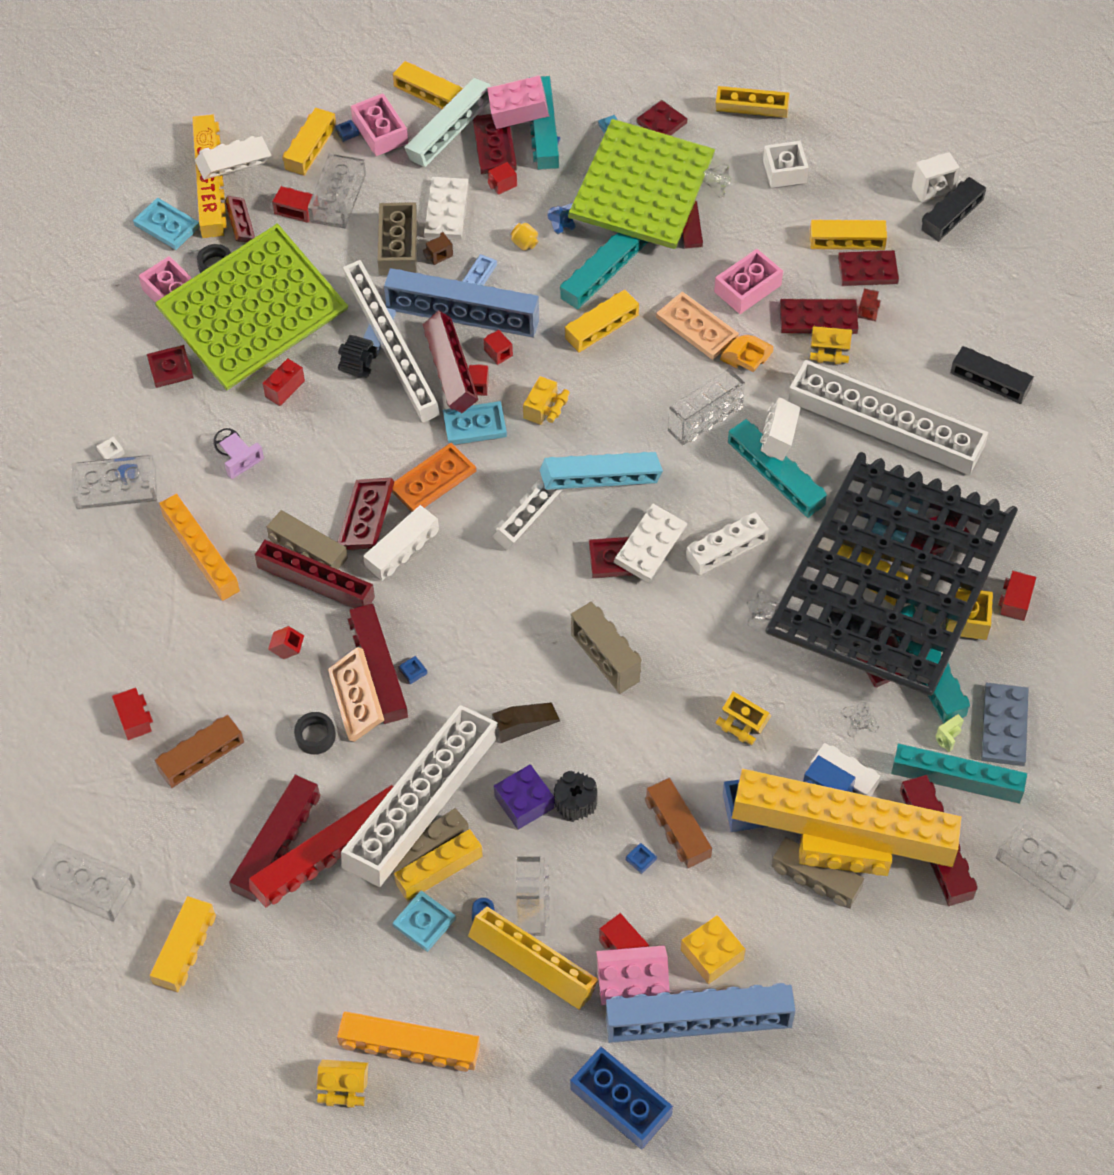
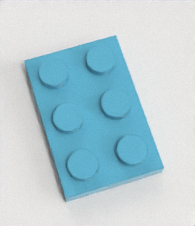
(166, 223)
(475, 424)

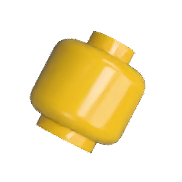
(524, 236)

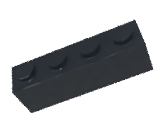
(953, 208)
(991, 374)

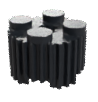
(357, 356)
(575, 795)

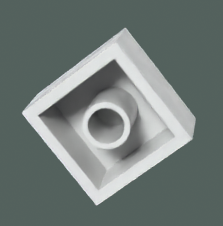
(785, 164)
(935, 177)

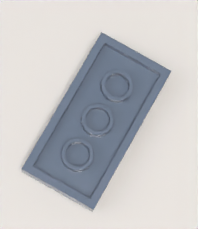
(1005, 724)

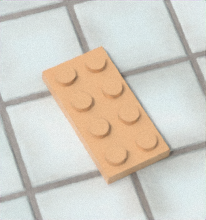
(697, 325)
(356, 694)

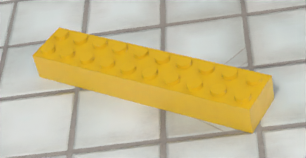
(847, 817)

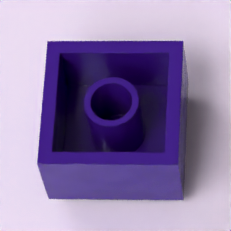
(524, 796)

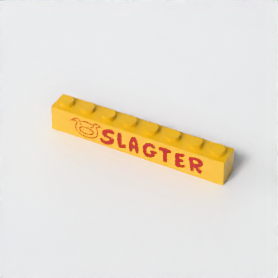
(209, 190)

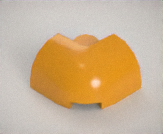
(747, 352)

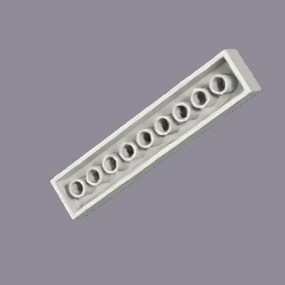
(887, 417)
(418, 796)

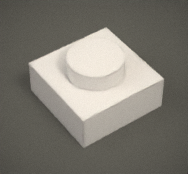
(110, 449)

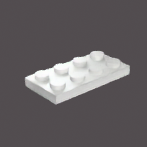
(446, 207)
(650, 543)

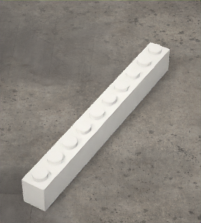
(391, 341)

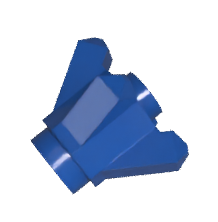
(559, 218)

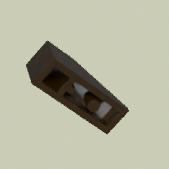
(523, 719)

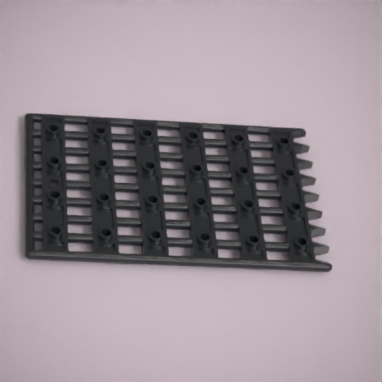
(889, 584)

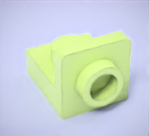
(948, 731)

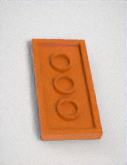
(433, 477)

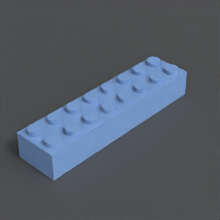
(462, 302)
(700, 1013)

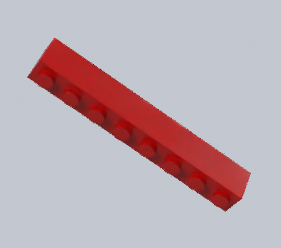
(311, 856)

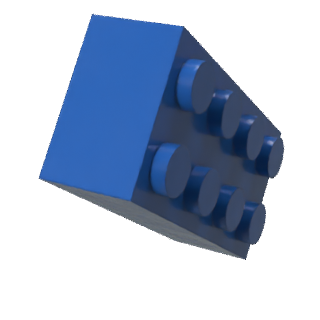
(621, 1097)

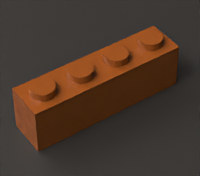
(199, 750)
(678, 823)

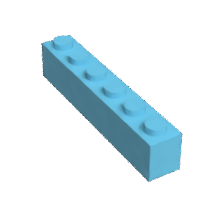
(600, 470)

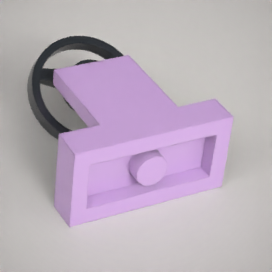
(241, 455)

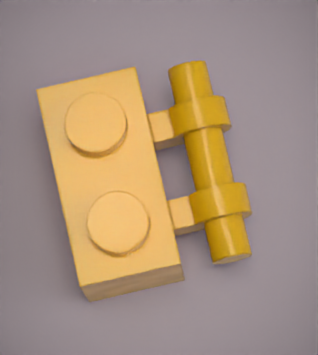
(830, 338)
(541, 399)
(745, 712)
(344, 1077)

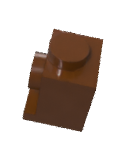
(438, 249)

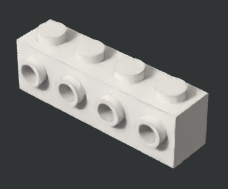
(232, 157)
(779, 428)
(525, 515)
(401, 543)
(727, 543)

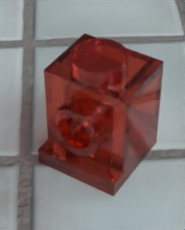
(869, 305)

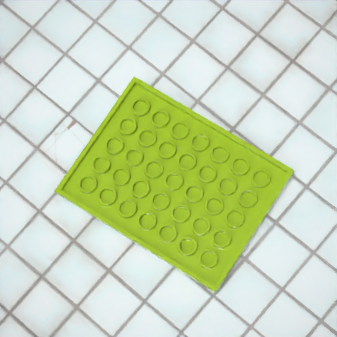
(642, 184)
(251, 306)

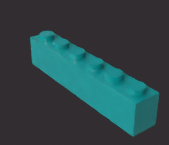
(545, 133)
(599, 269)
(783, 475)
(948, 697)
(960, 773)

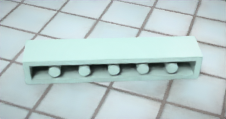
(448, 122)

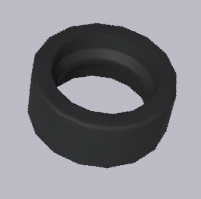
(211, 251)
(310, 719)

